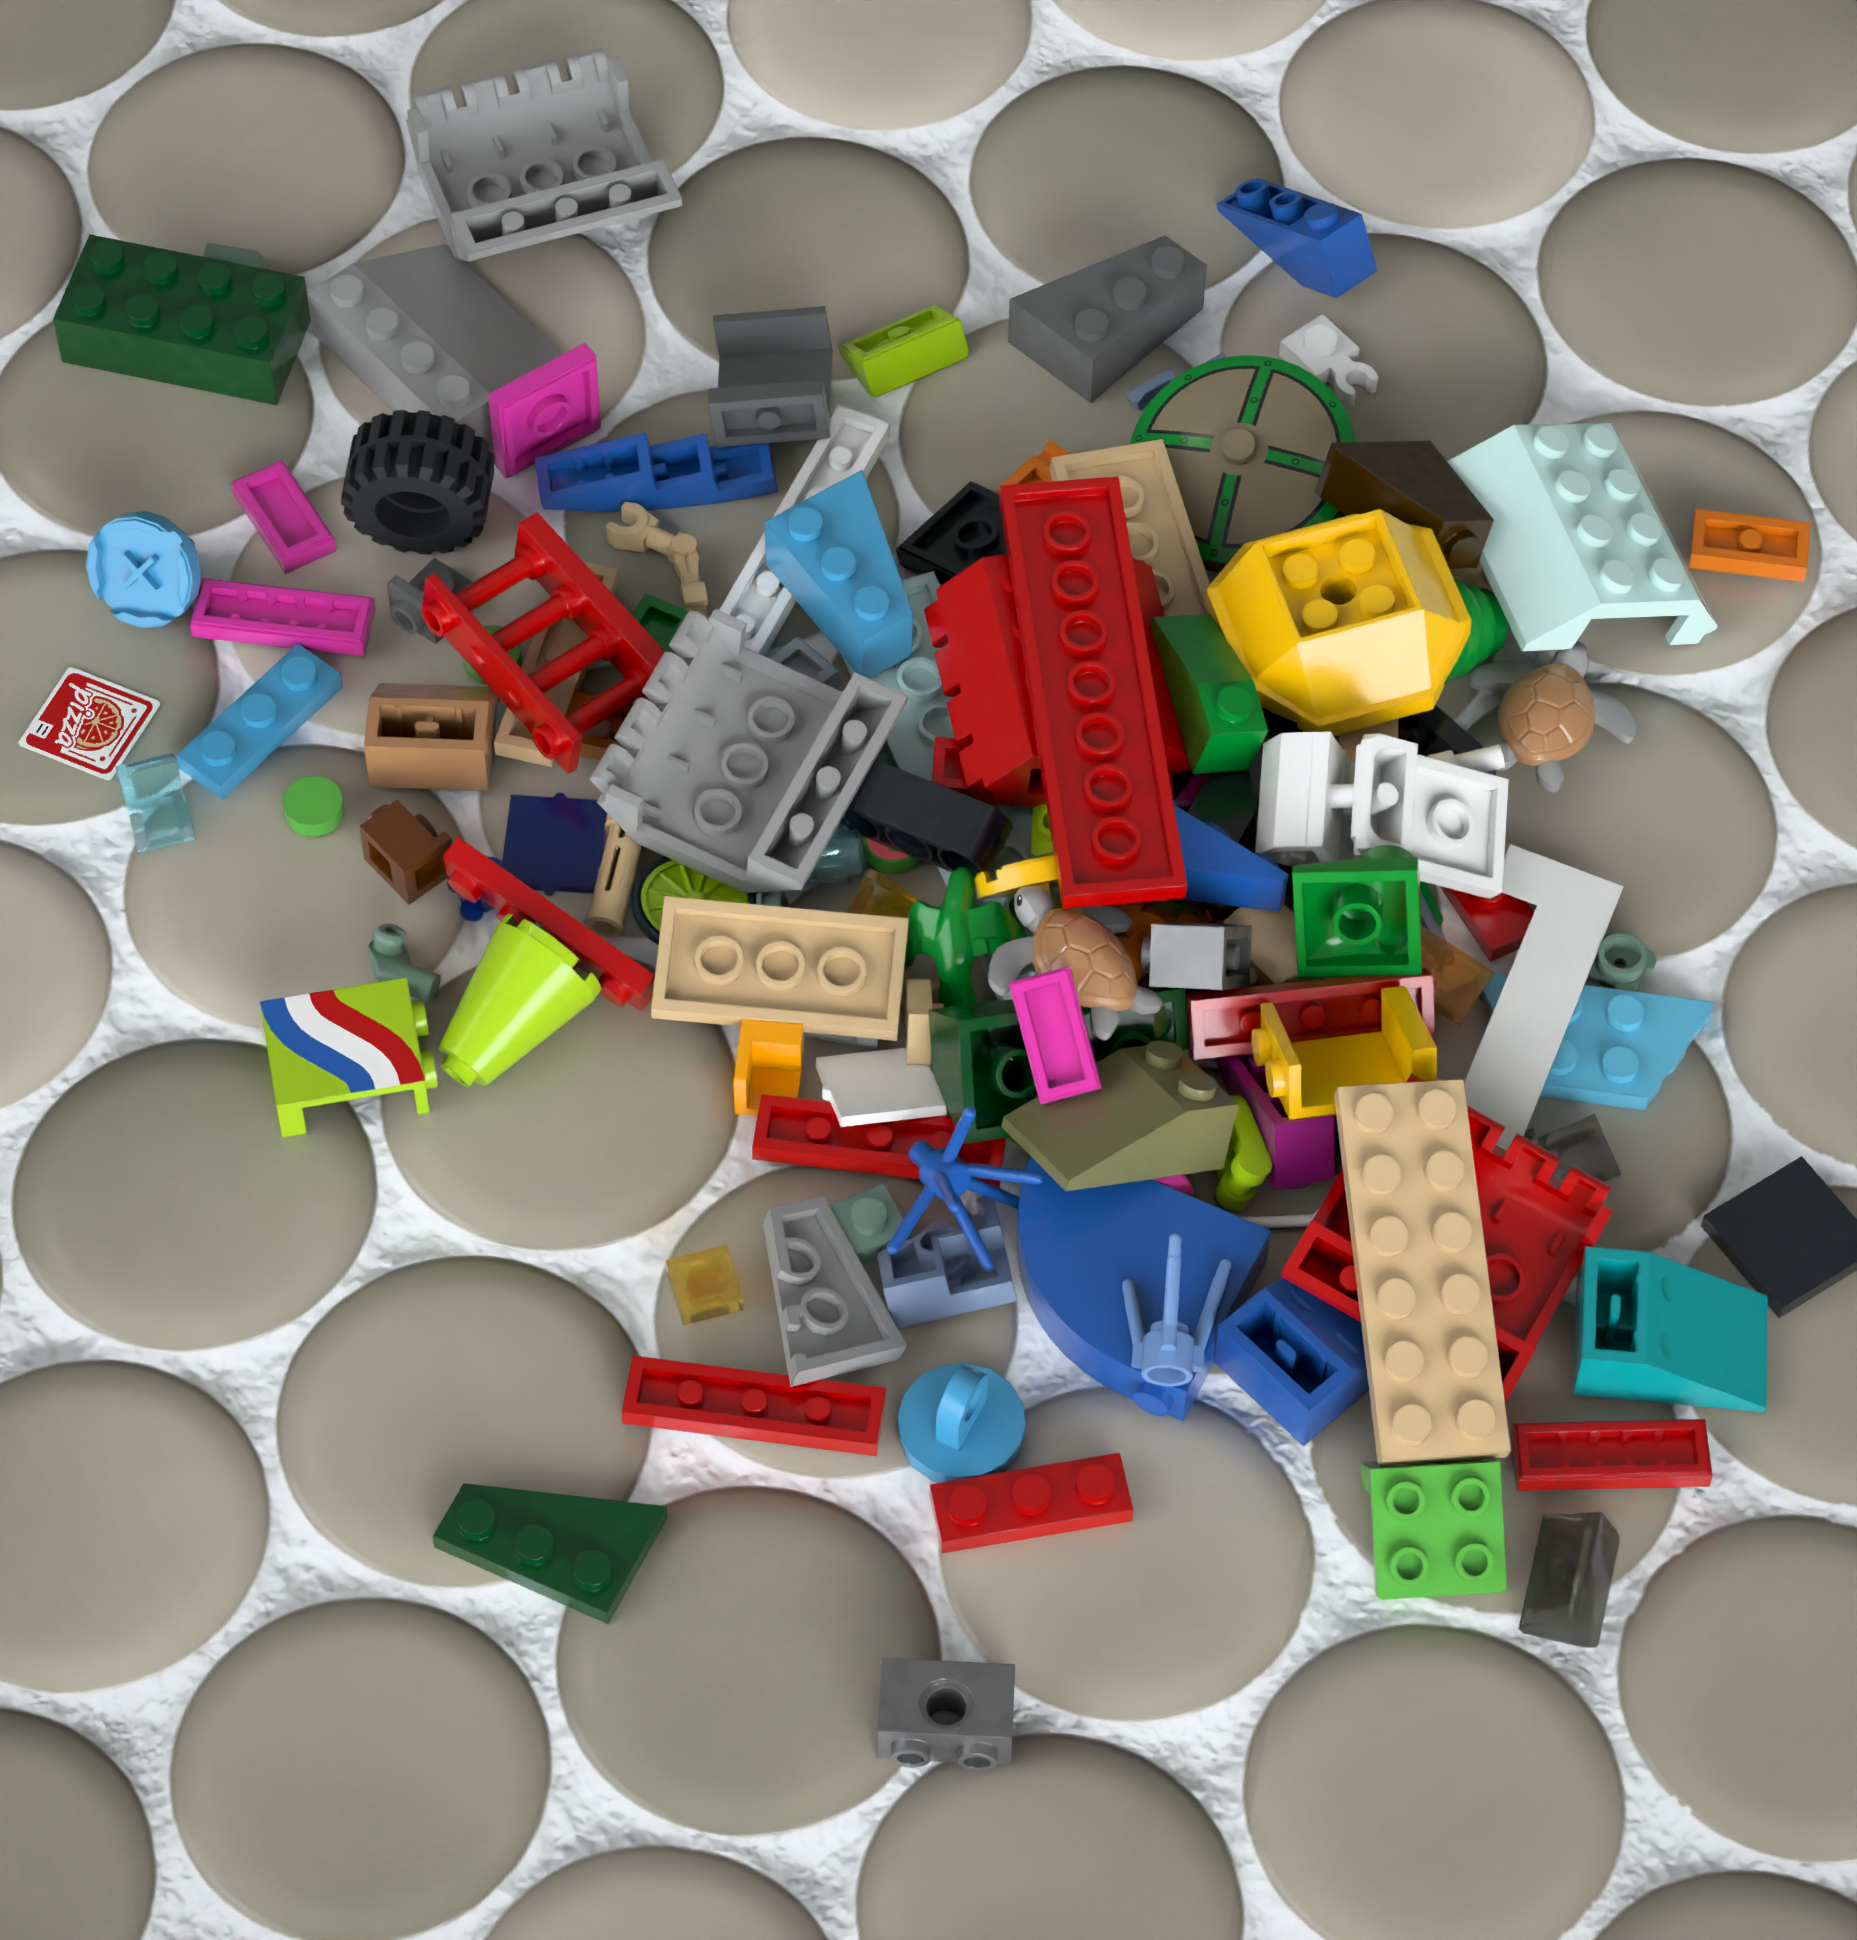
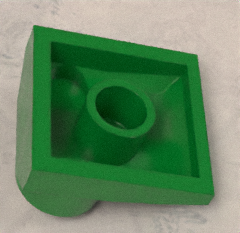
(1359, 915)

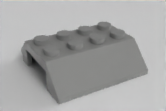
(535, 159)
(741, 758)

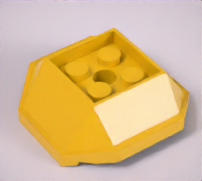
(1352, 661)

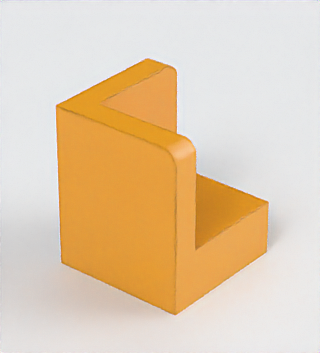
(767, 1063)

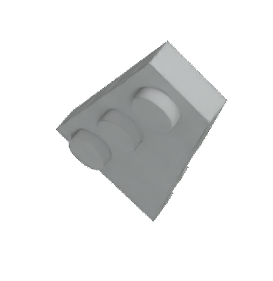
(824, 1296)

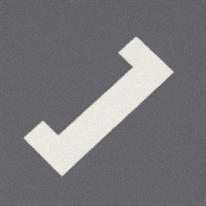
(1540, 986)

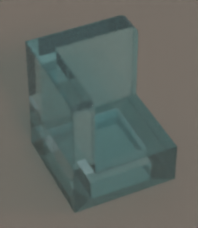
(155, 803)

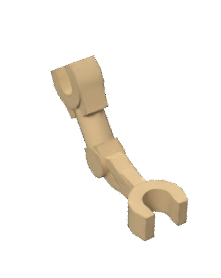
(680, 549)

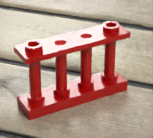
(574, 596)

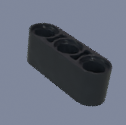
(927, 820)

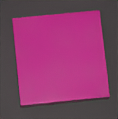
(545, 410)

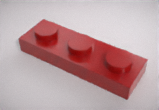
(1030, 1502)

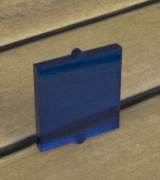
(555, 842)

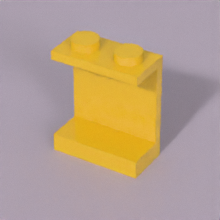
(1310, 1071)

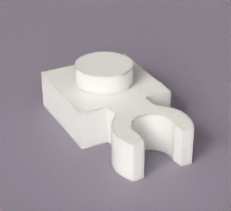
(1330, 357)

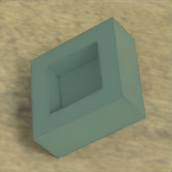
(868, 1221)

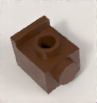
(404, 850)

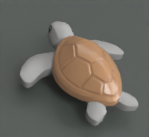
(1550, 711)
(1086, 944)

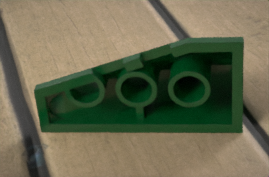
(985, 1063)

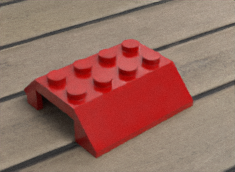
(987, 676)
(1530, 1232)

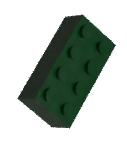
(182, 319)

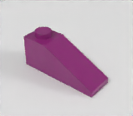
(1299, 1147)

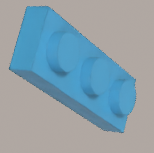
(259, 721)

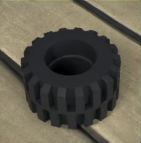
(418, 482)

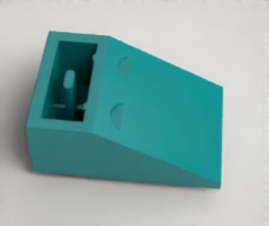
(1667, 1333)

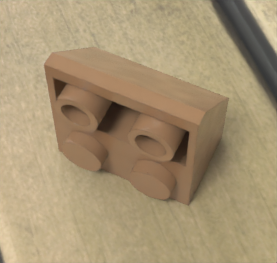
(430, 736)

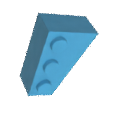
(844, 574)

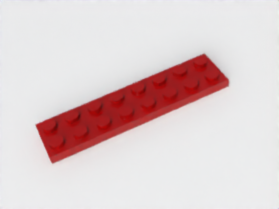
(1092, 693)

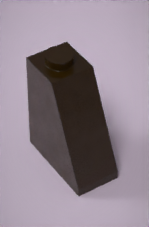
(1413, 486)

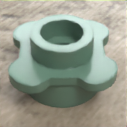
(1626, 950)

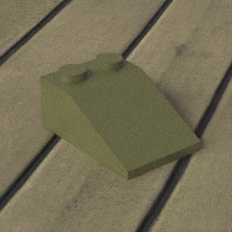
(1146, 1123)

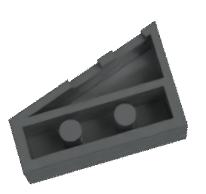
(1108, 315)

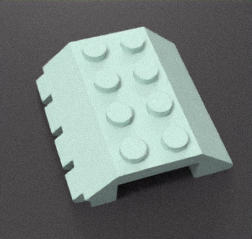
(1576, 536)

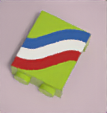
(346, 1048)

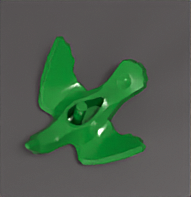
(957, 934)

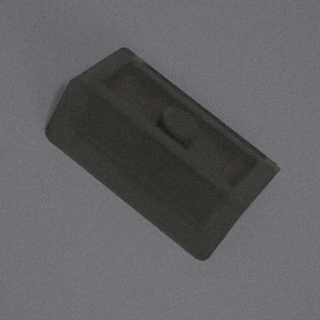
(1570, 1578)

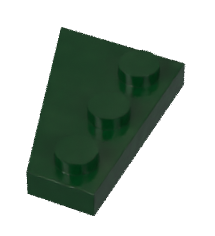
(552, 1542)

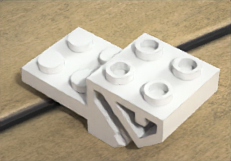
(1330, 809)

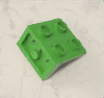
(1436, 1528)

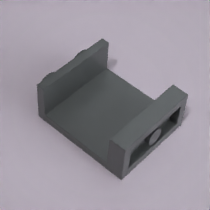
(772, 377)

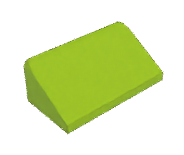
(906, 350)

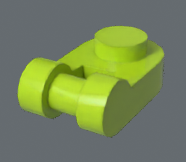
(1245, 1163)

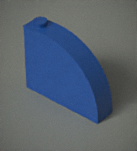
(1089, 1240)

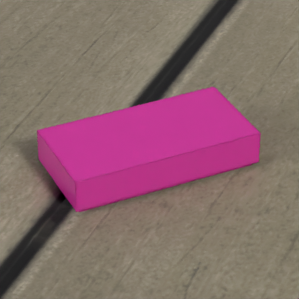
(283, 516)
(1055, 1035)

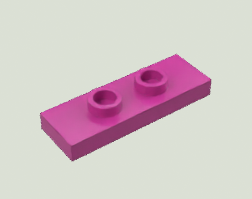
(283, 617)

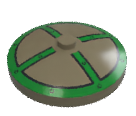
(1246, 448)

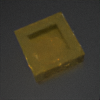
(704, 1285)

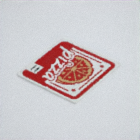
(89, 723)

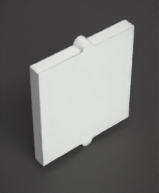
(878, 1087)

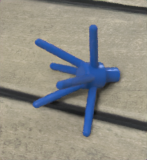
(949, 1179)

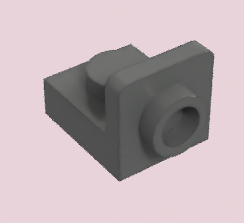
(407, 598)

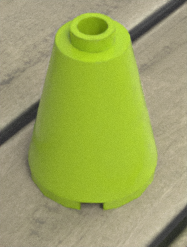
(513, 1002)

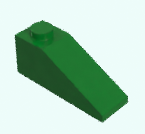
(1209, 694)

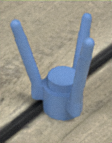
(1168, 1351)

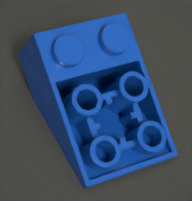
(1294, 1357)

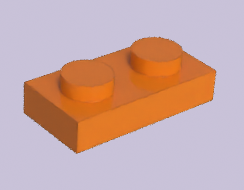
(1749, 545)

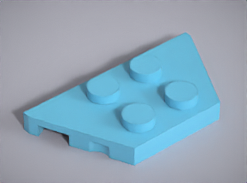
(1618, 1044)

